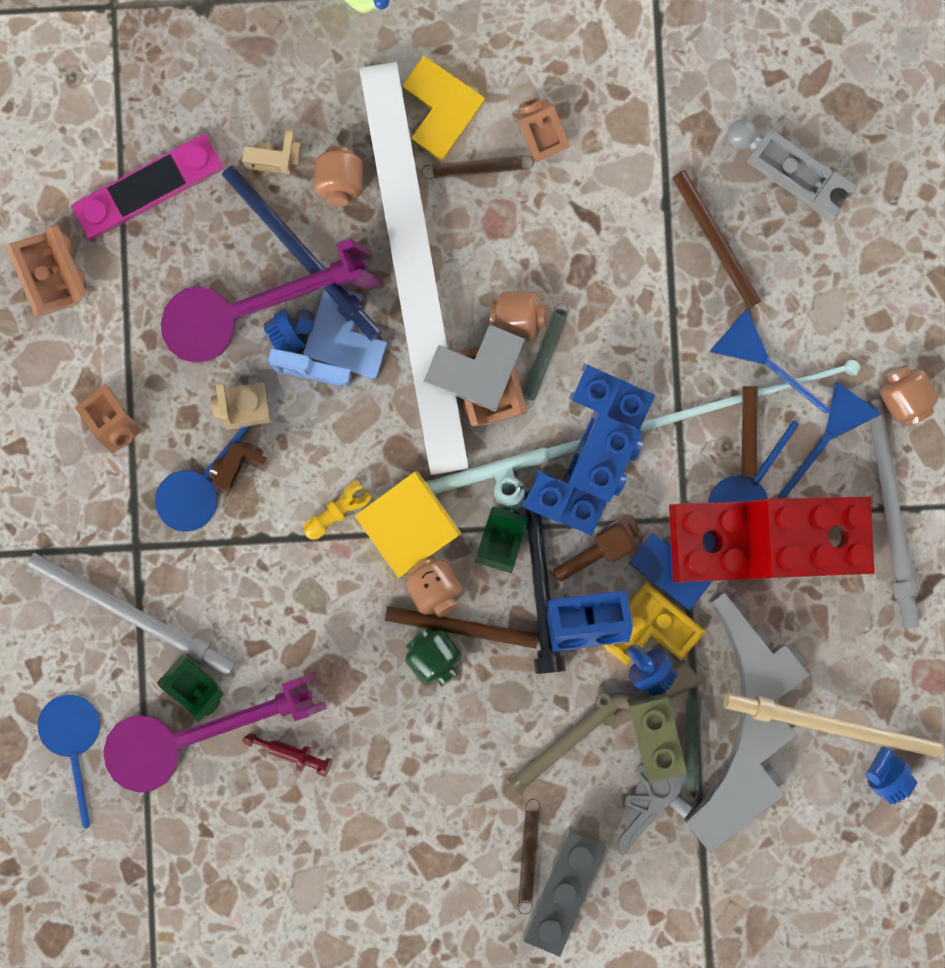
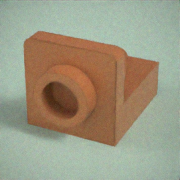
(541, 128)
(108, 419)

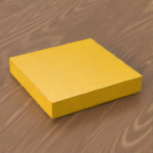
(408, 524)

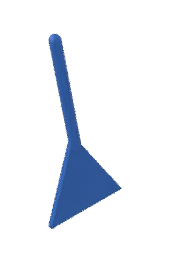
(744, 343)
(845, 414)

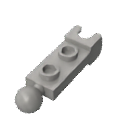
(791, 168)

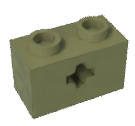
(657, 737)

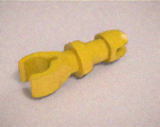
(317, 526)

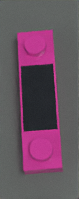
(147, 187)

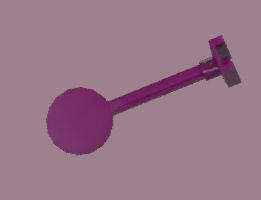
(201, 322)
(145, 751)

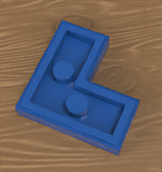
(655, 563)

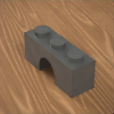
(564, 892)

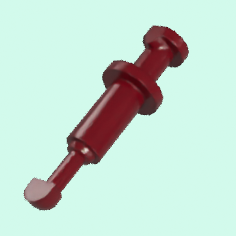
(292, 754)

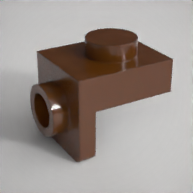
(227, 469)

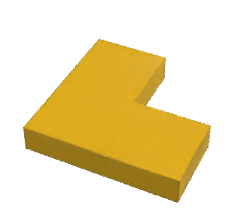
(451, 106)
(661, 619)

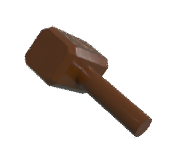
(612, 542)

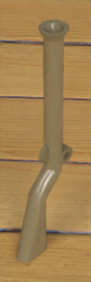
(604, 714)

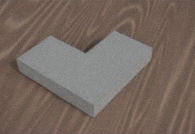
(480, 379)

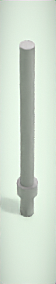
(904, 588)
(196, 650)

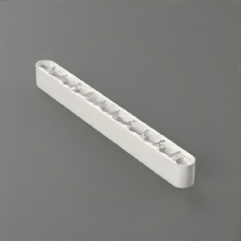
(412, 262)

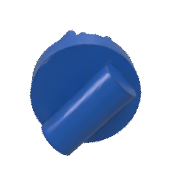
(287, 332)
(650, 670)
(890, 776)

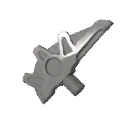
(649, 802)

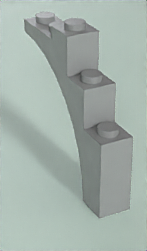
(744, 785)

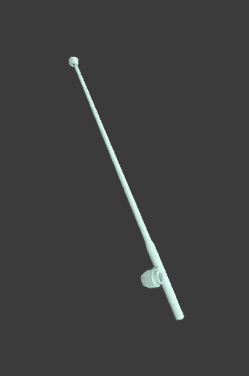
(504, 468)

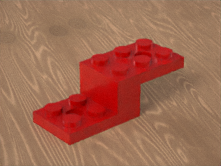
(771, 539)

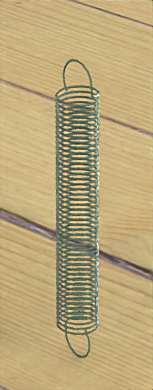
(551, 329)
(692, 715)

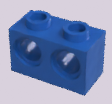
(589, 620)

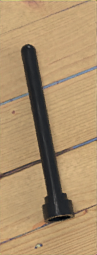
(546, 659)

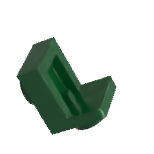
(501, 539)
(191, 688)

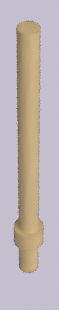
(765, 710)

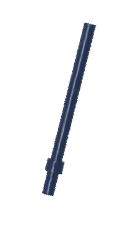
(349, 306)

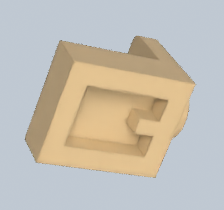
(267, 159)
(241, 405)

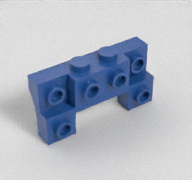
(601, 455)

